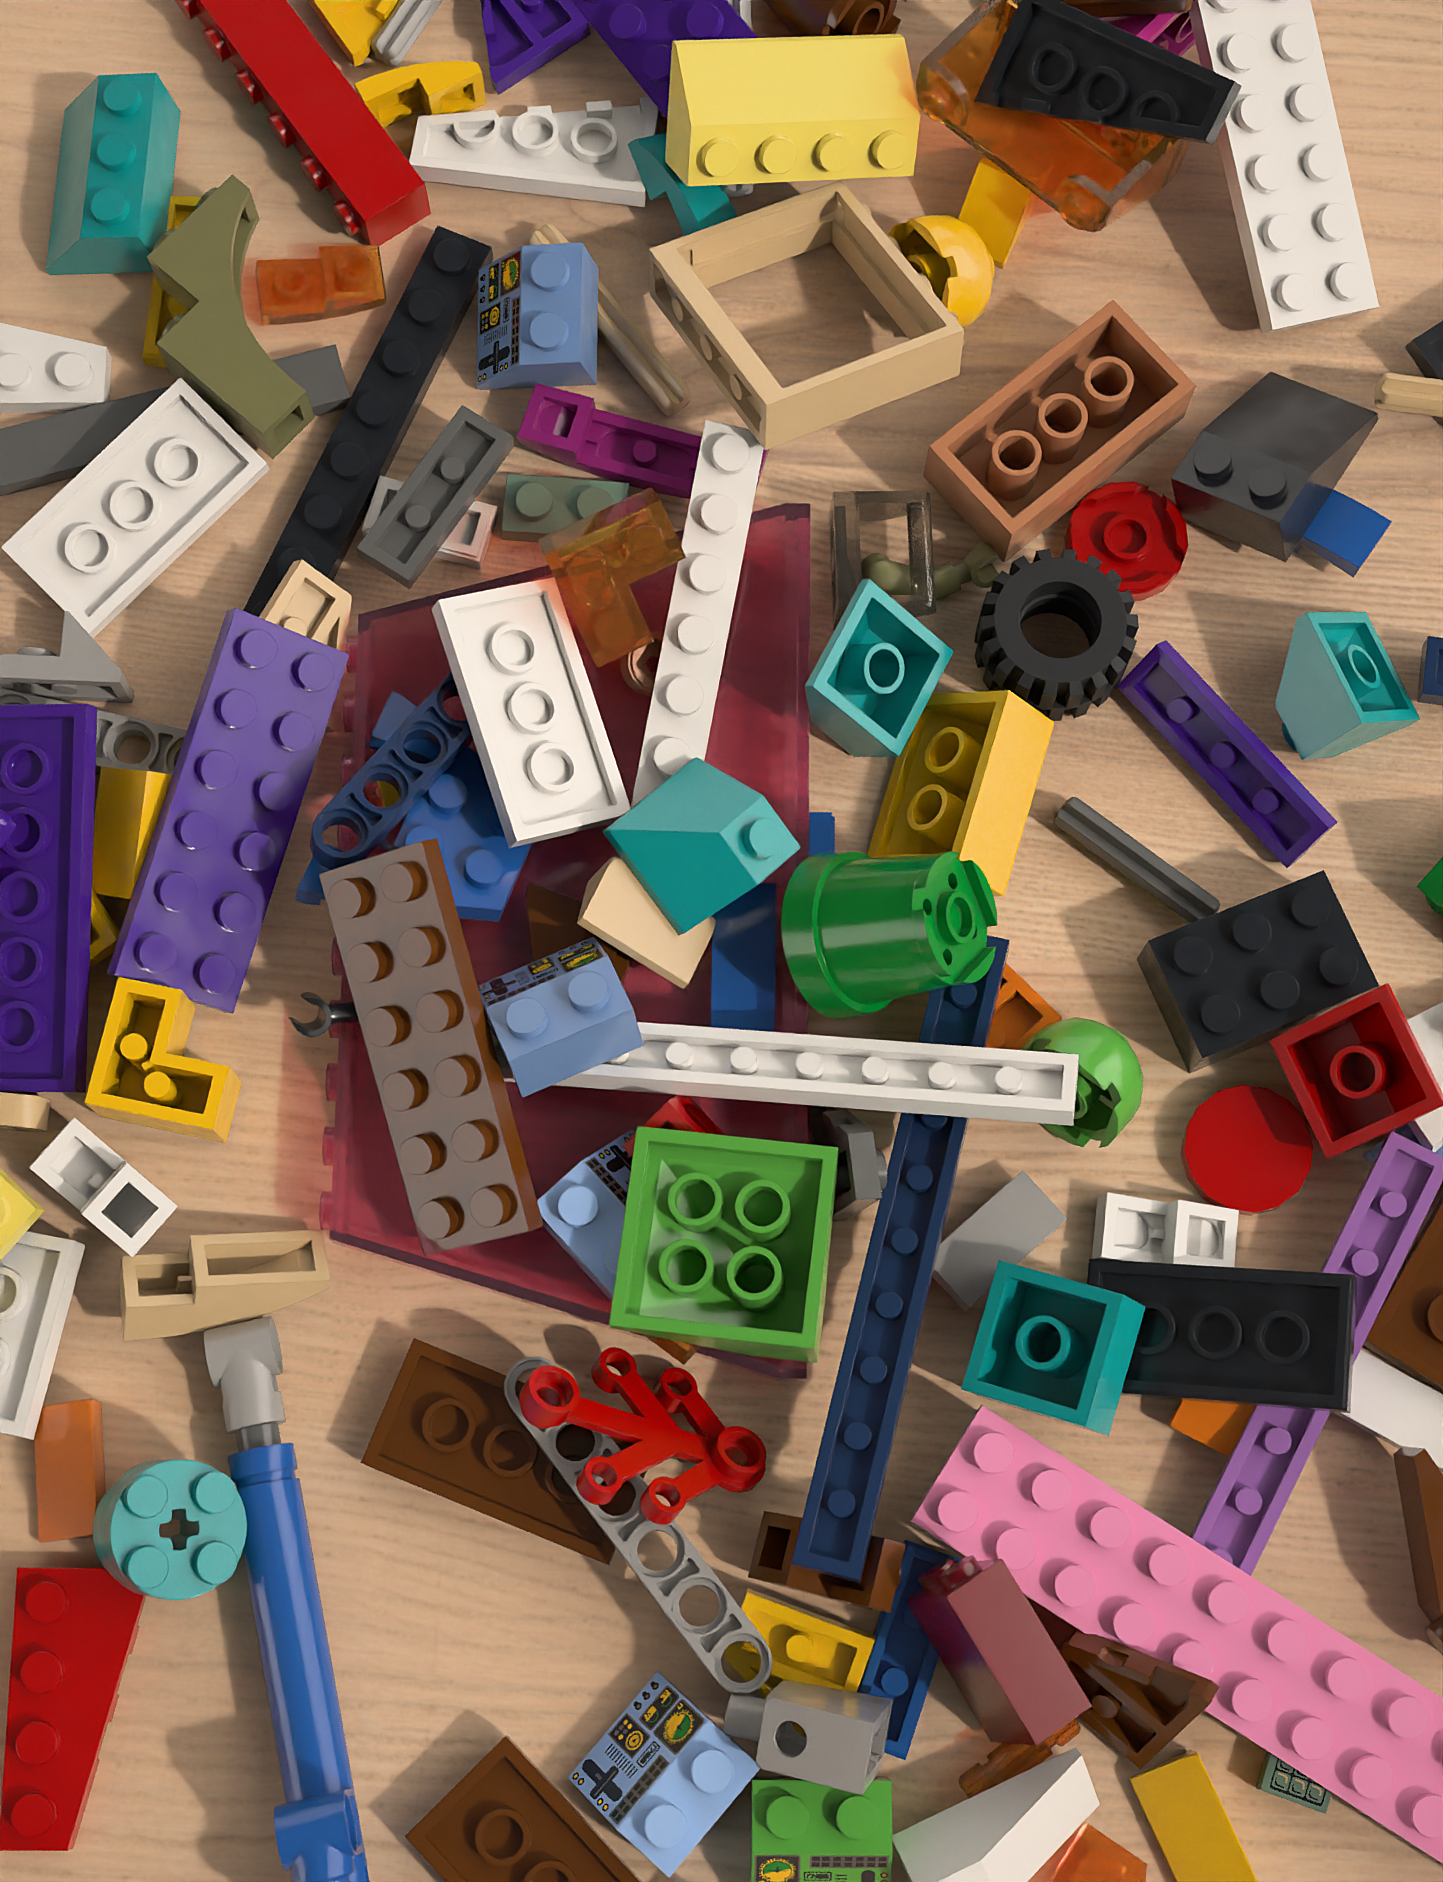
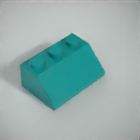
(113, 176)

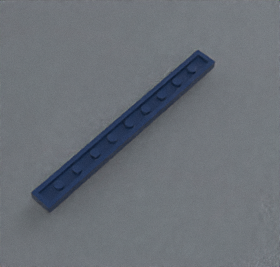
(891, 1302)

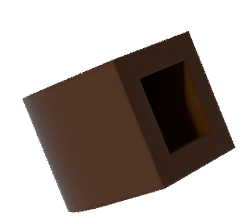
(774, 1565)

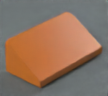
(69, 1469)

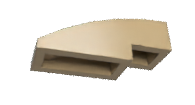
(219, 1281)

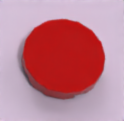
(1132, 534)
(1247, 1149)

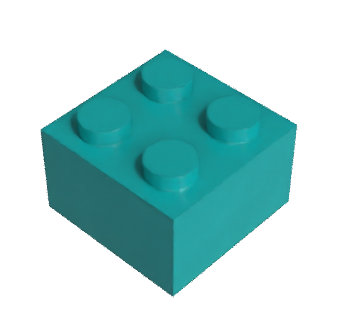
(1053, 1347)

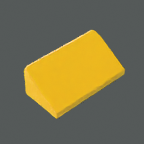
(1191, 1822)

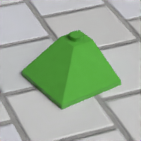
(726, 1242)

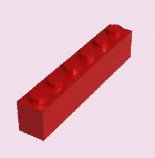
(315, 113)

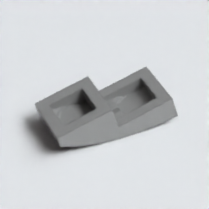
(1001, 1230)

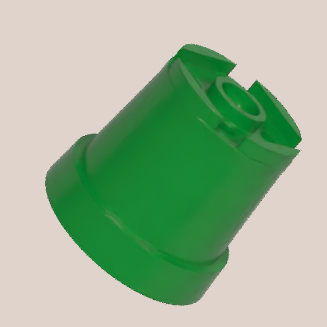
(884, 928)

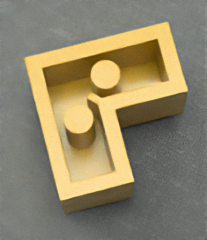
(143, 1069)

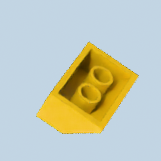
(965, 782)

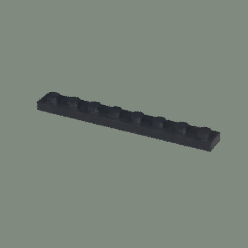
(378, 411)

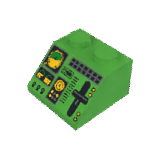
(820, 1831)

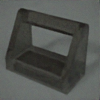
(859, 508)

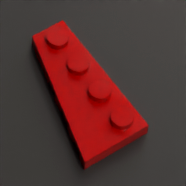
(63, 1690)

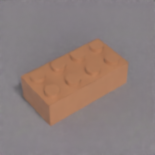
(1058, 430)

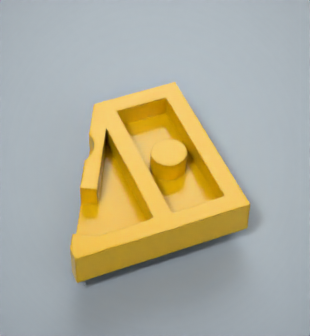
(802, 1647)

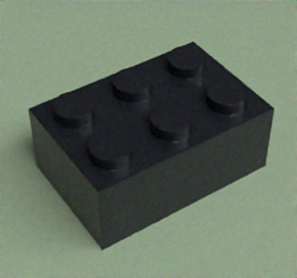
(1255, 970)

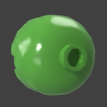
(1106, 1083)

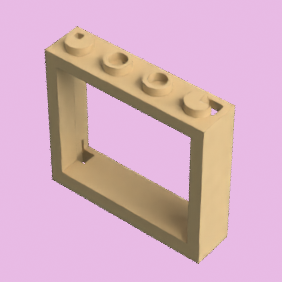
(691, 264)

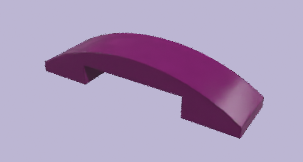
(610, 444)

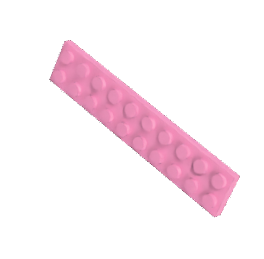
(1160, 1592)

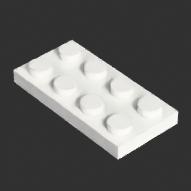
(136, 507)
(531, 711)

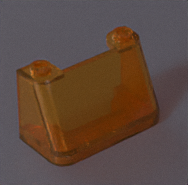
(1073, 166)

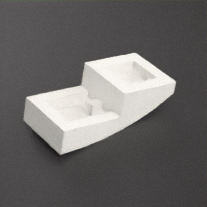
(1164, 1232)

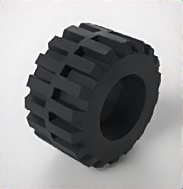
(1065, 589)

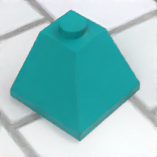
(1339, 686)
(700, 842)

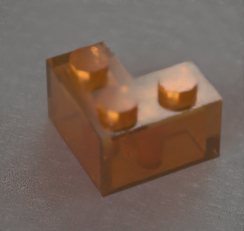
(600, 559)

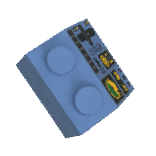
(538, 318)
(560, 1016)

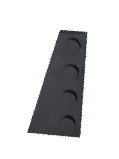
(1096, 74)

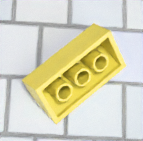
(791, 109)

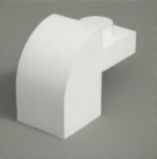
(103, 1187)

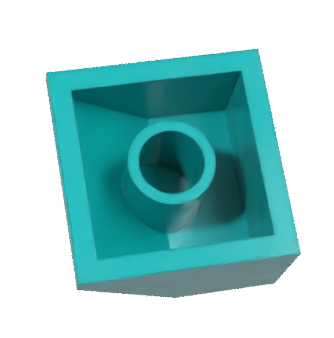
(875, 675)

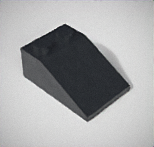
(1270, 463)

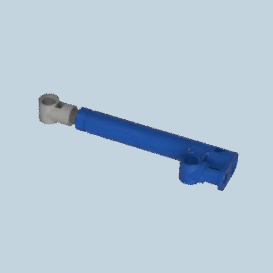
(320, 1821)

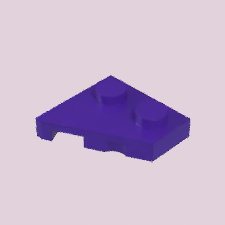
(528, 35)

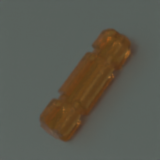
(1013, 1759)

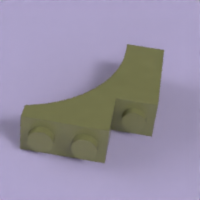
(212, 342)

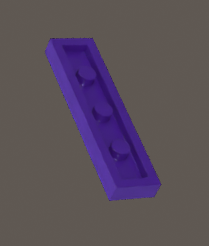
(1226, 754)

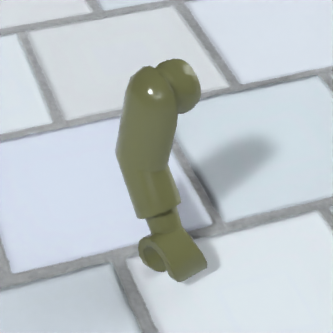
(895, 576)

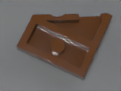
(1133, 1696)

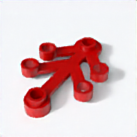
(723, 1455)

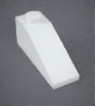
(1003, 1830)

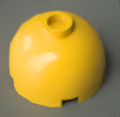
(952, 261)

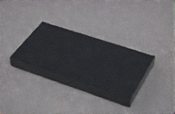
(1238, 1333)

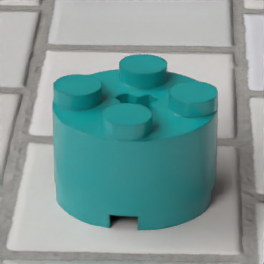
(188, 1563)

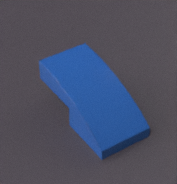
(1344, 532)

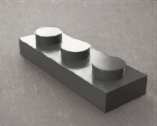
(435, 497)

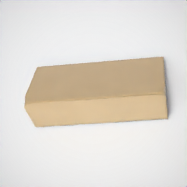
(629, 920)

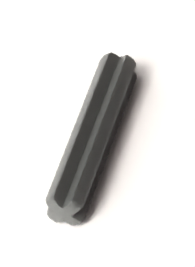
(1135, 861)

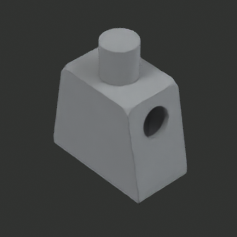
(841, 1727)

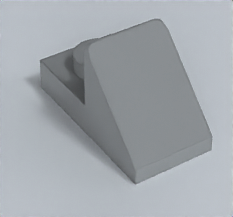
(78, 674)

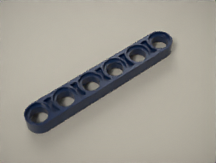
(394, 767)

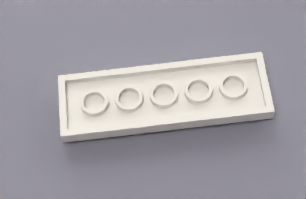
(1285, 163)

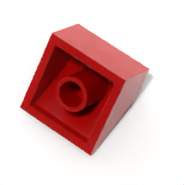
(1358, 1071)

